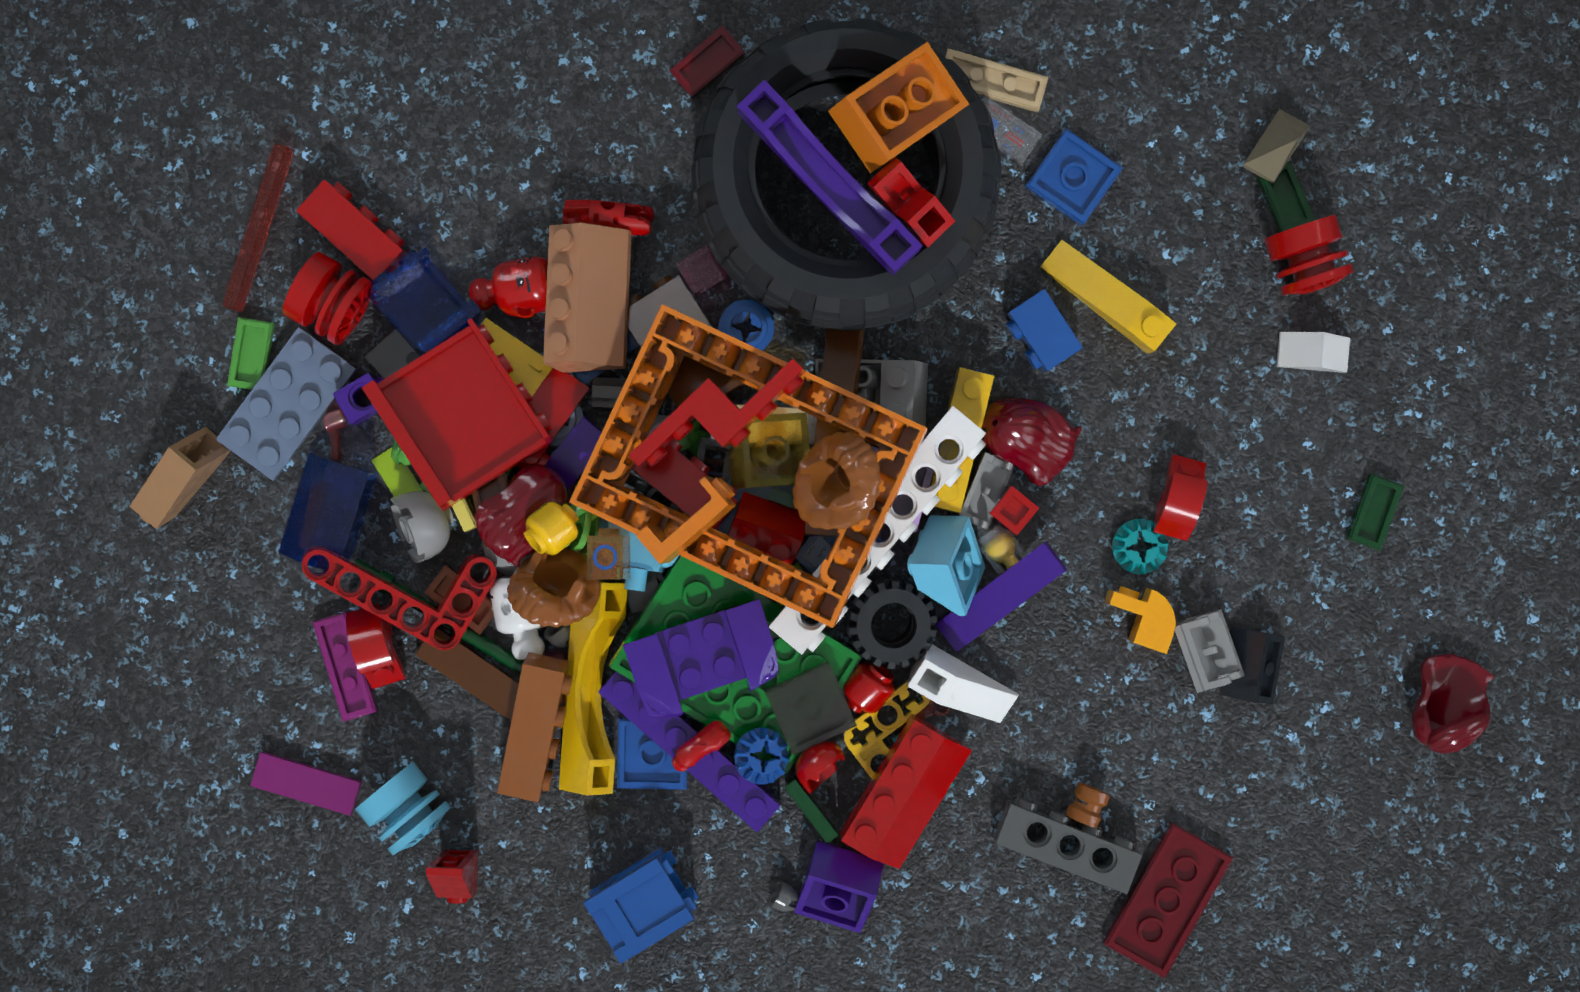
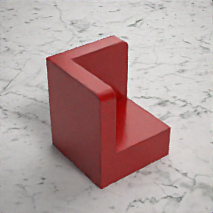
(1013, 510)

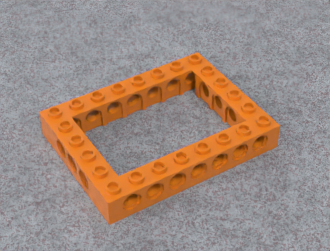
(603, 479)

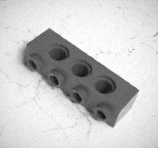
(1114, 873)

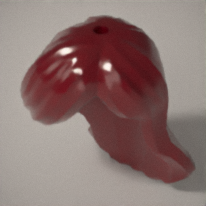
(1030, 437)
(504, 516)
(1451, 703)

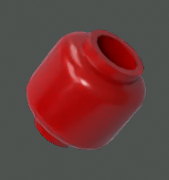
(868, 688)

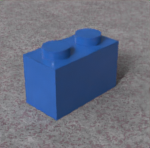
(1042, 331)

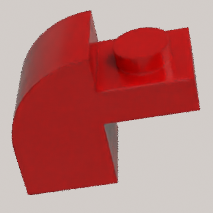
(910, 202)
(1182, 498)
(373, 648)

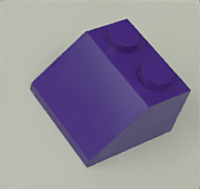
(839, 887)

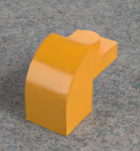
(1154, 618)

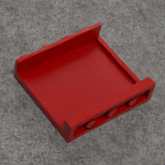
(459, 415)

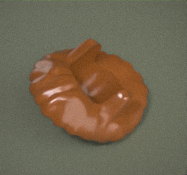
(837, 482)
(553, 589)

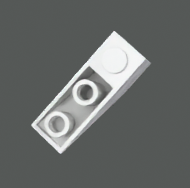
(959, 686)

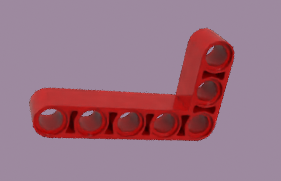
(401, 600)

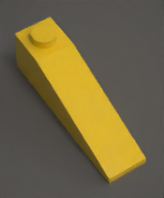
(1108, 297)

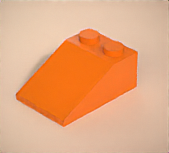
(898, 107)

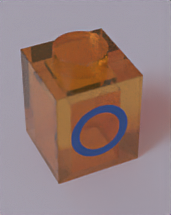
(608, 555)

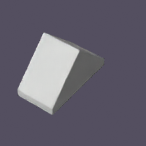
(1313, 351)

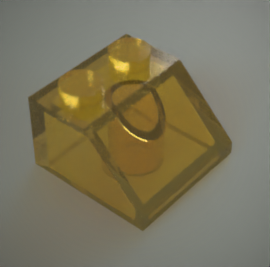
(770, 452)

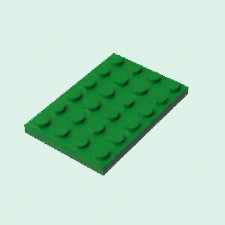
(696, 591)

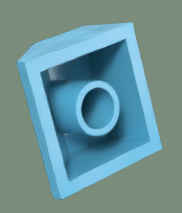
(947, 562)

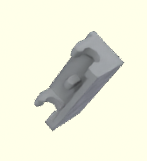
(985, 489)
(1209, 650)

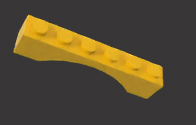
(586, 756)

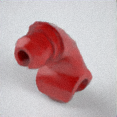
(703, 743)

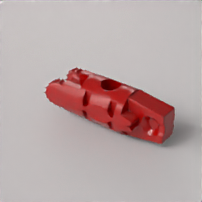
(610, 214)

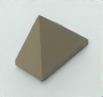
(1276, 146)

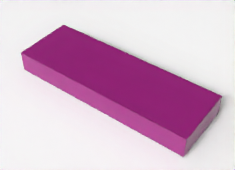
(350, 687)
(306, 783)

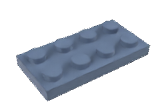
(286, 404)

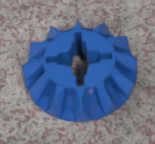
(759, 317)
(750, 767)

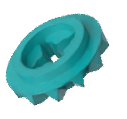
(1129, 559)

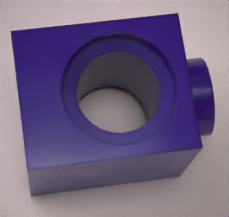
(348, 400)

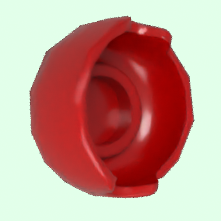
(817, 764)

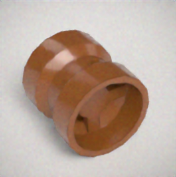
(1087, 805)

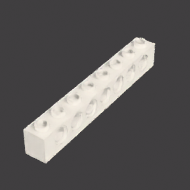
(952, 426)

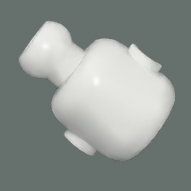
(509, 622)

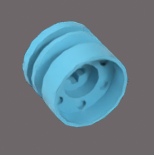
(403, 809)

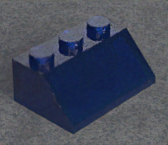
(327, 510)

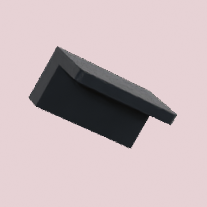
(1260, 660)

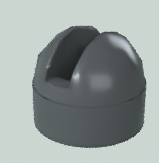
(782, 897)

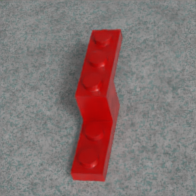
(718, 415)

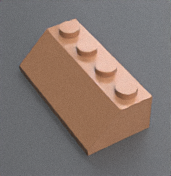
(587, 297)

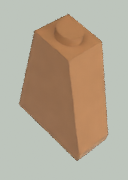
(178, 477)

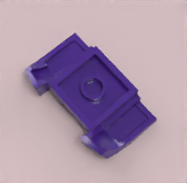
(702, 657)

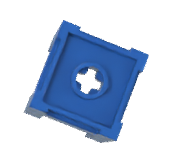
(641, 904)

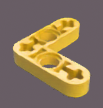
(875, 743)

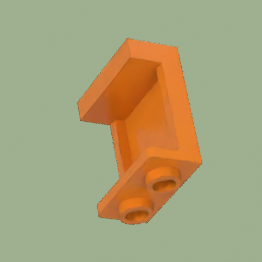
(666, 548)

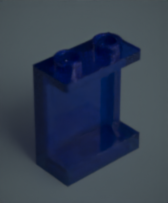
(421, 302)

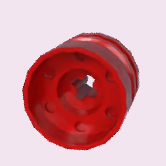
(1309, 255)
(322, 295)

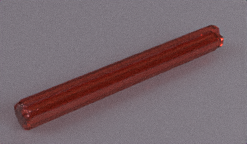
(258, 227)

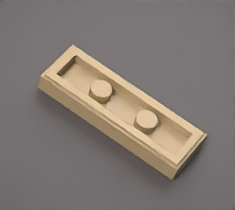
(1002, 81)

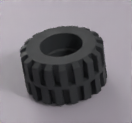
(906, 646)

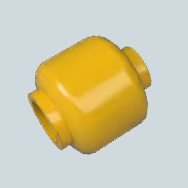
(551, 528)

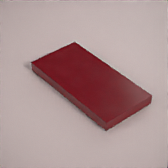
(1167, 900)

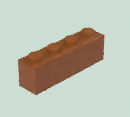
(534, 727)

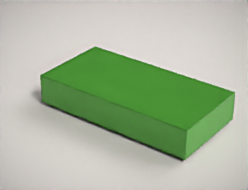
(250, 352)

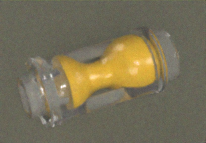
(999, 547)

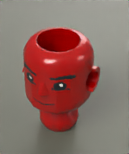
(515, 286)

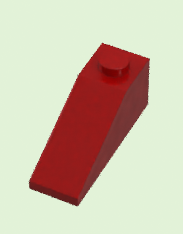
(454, 875)

